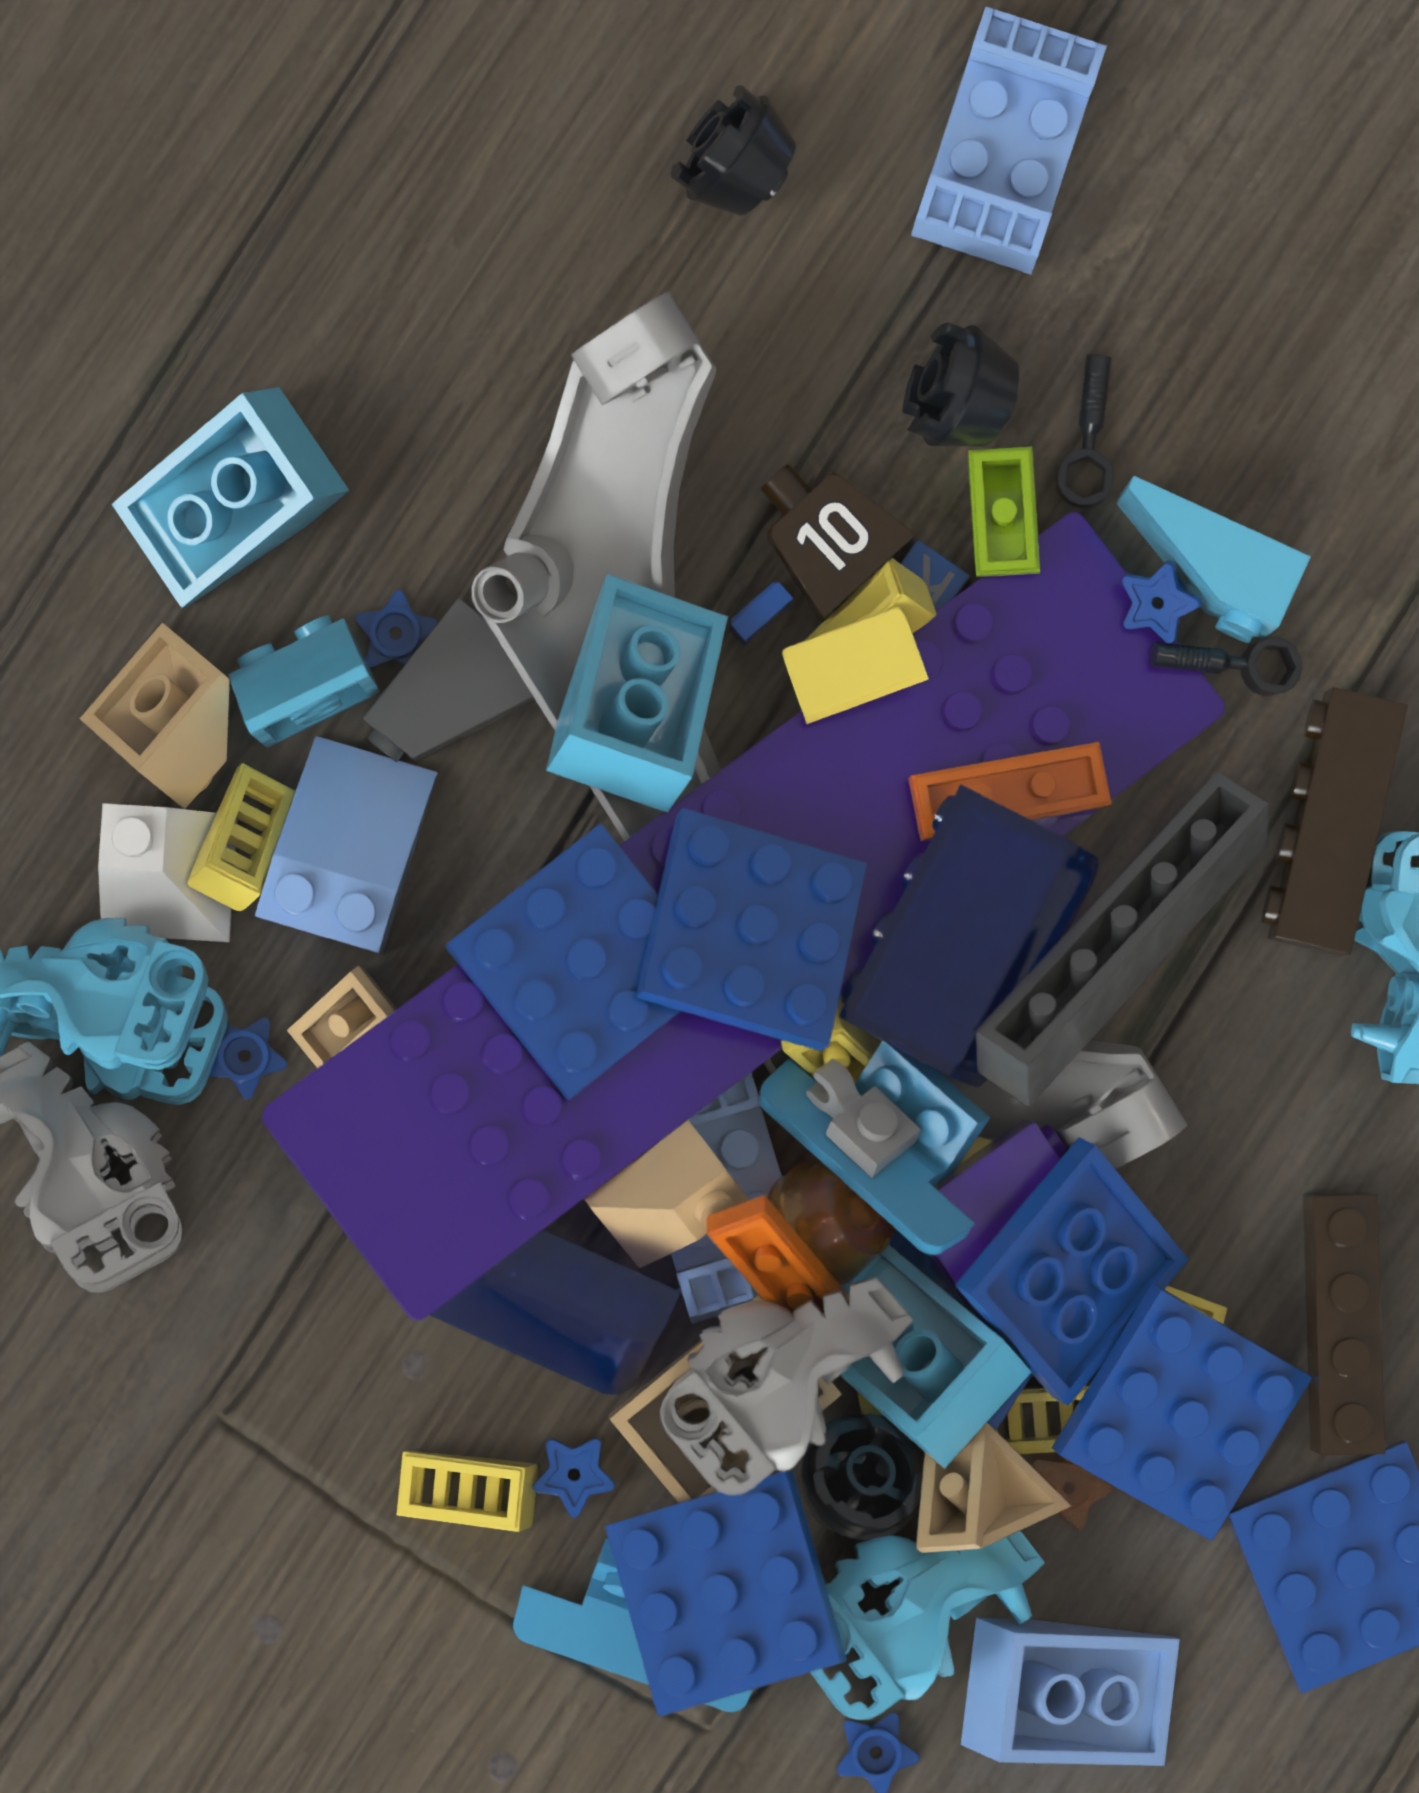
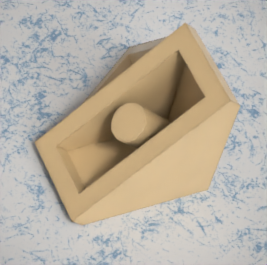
(341, 1016)
(981, 1496)

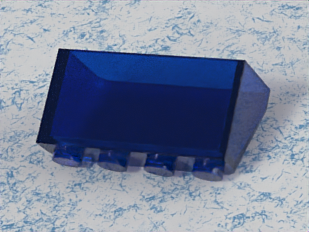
(966, 931)
(568, 1310)

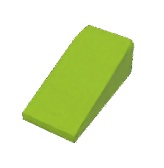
(1003, 511)

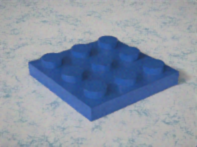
(751, 930)
(569, 960)
(1071, 1270)
(1181, 1412)
(1338, 1564)
(725, 1594)

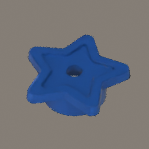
(1172, 592)
(379, 624)
(262, 1061)
(585, 1459)
(876, 1770)

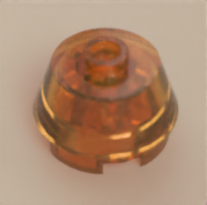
(831, 1219)

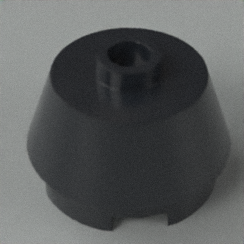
(737, 154)
(962, 390)
(862, 1478)

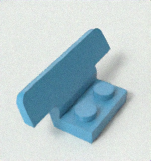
(906, 1187)
(595, 1631)

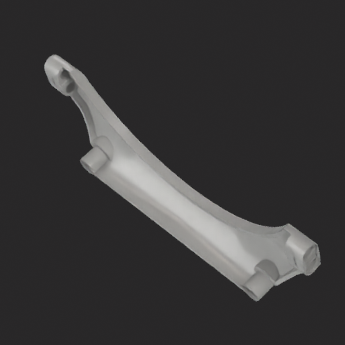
(611, 508)

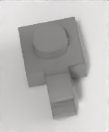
(864, 1126)

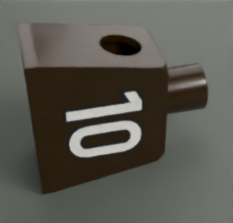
(830, 537)

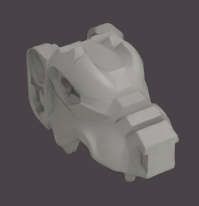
(68, 1193)
(780, 1407)

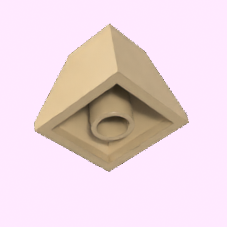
(166, 716)
(665, 1196)

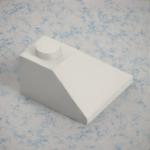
(146, 870)

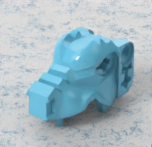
(1392, 931)
(120, 1003)
(911, 1640)

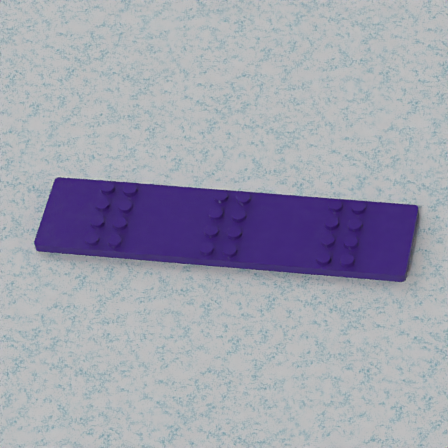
(453, 1142)

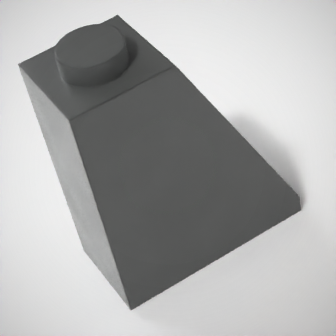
(447, 689)

